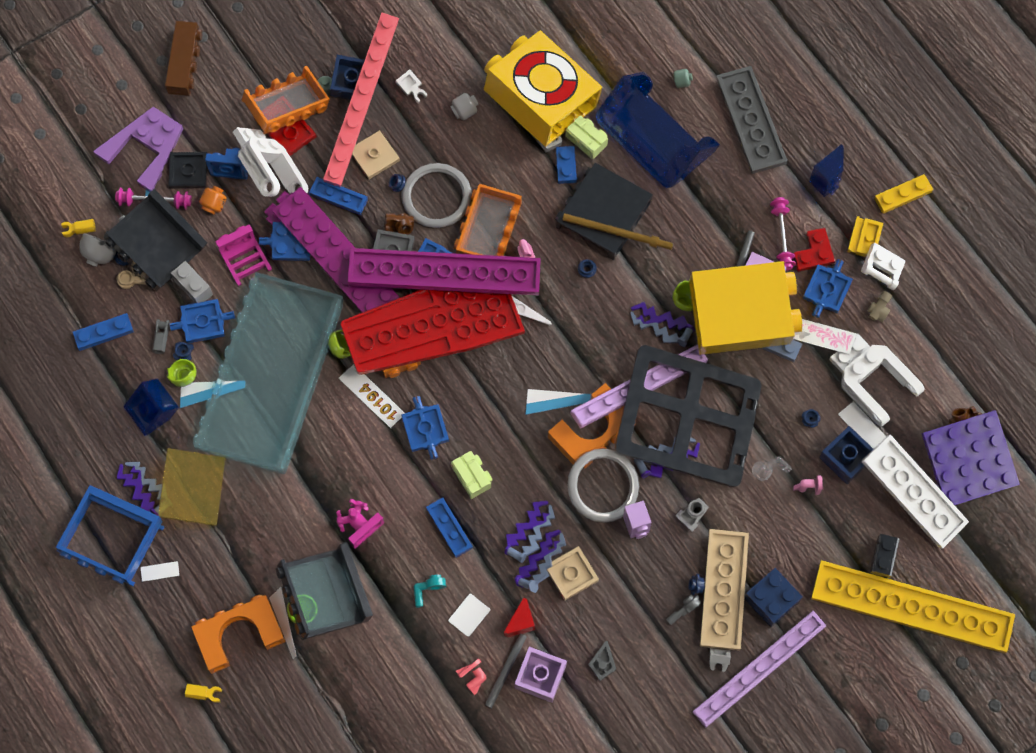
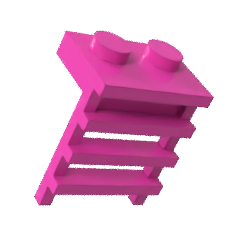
(238, 244)

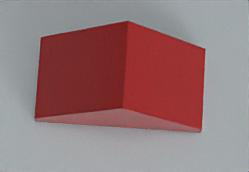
(521, 621)

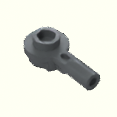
(690, 604)

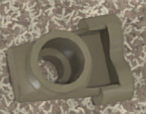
(878, 310)

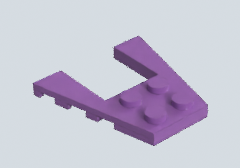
(155, 132)

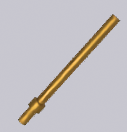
(653, 241)

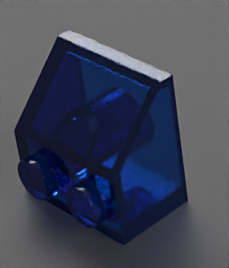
(828, 172)
(150, 406)

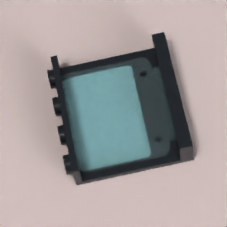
(324, 592)

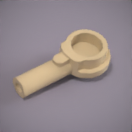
(127, 279)

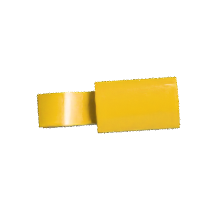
(78, 227)
(202, 692)

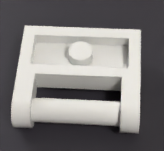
(884, 261)

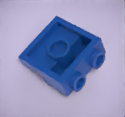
(226, 165)

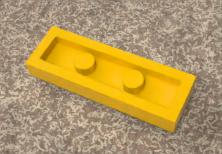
(903, 193)

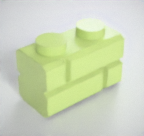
(587, 137)
(471, 474)

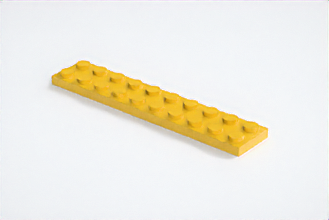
(913, 606)

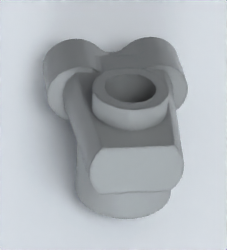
(688, 516)

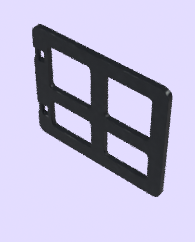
(689, 410)

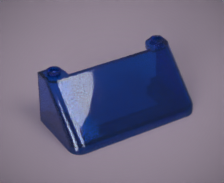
(651, 132)

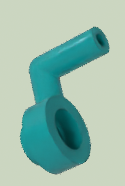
(435, 582)

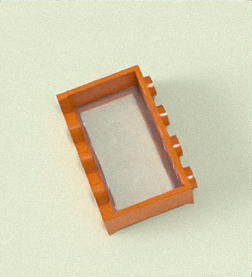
(286, 101)
(488, 222)

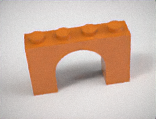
(574, 446)
(210, 631)

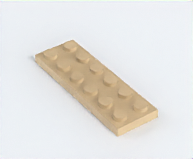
(724, 590)

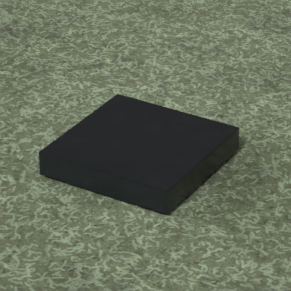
(187, 170)

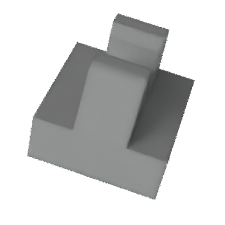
(719, 656)

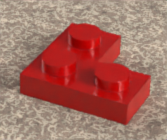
(819, 252)

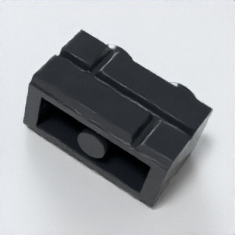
(884, 556)

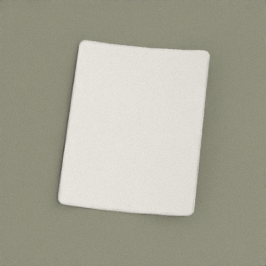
(469, 615)

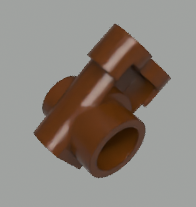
(401, 223)
(961, 414)

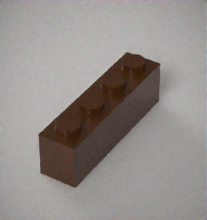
(183, 57)

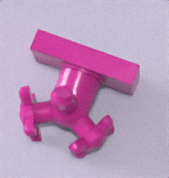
(359, 523)

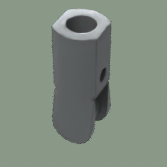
(160, 338)

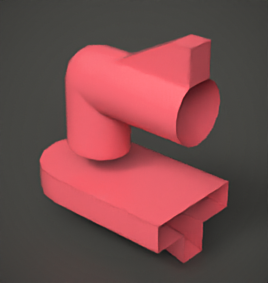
(480, 677)

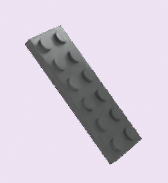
(751, 119)

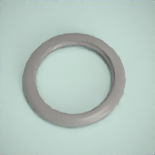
(436, 223)
(573, 478)

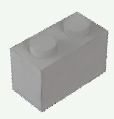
(191, 283)

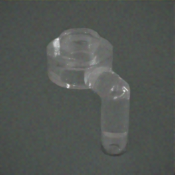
(762, 469)

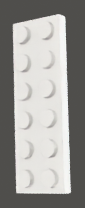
(915, 491)

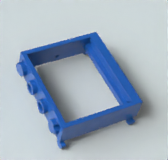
(118, 505)

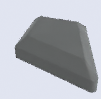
(603, 662)

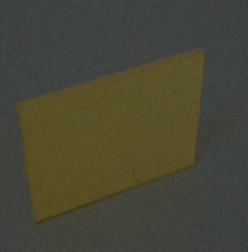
(191, 487)

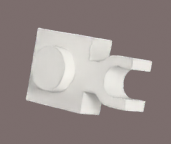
(409, 84)

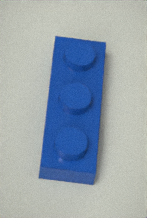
(338, 196)
(103, 332)
(449, 527)

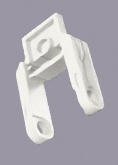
(257, 152)
(864, 361)

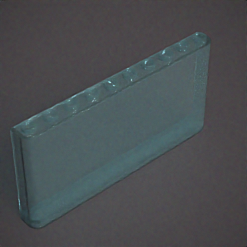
(280, 358)

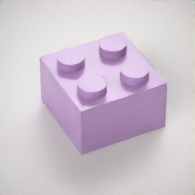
(540, 674)

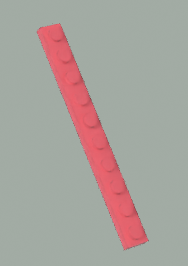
(361, 100)

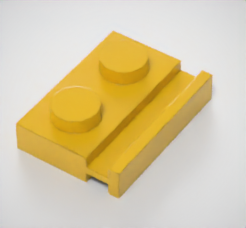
(863, 235)

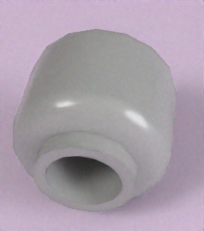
(464, 106)

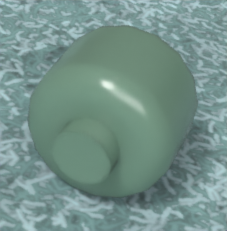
(682, 78)
(325, 82)

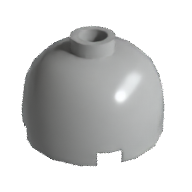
(95, 250)

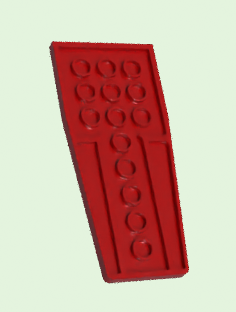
(428, 327)

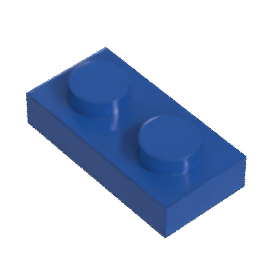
(566, 164)

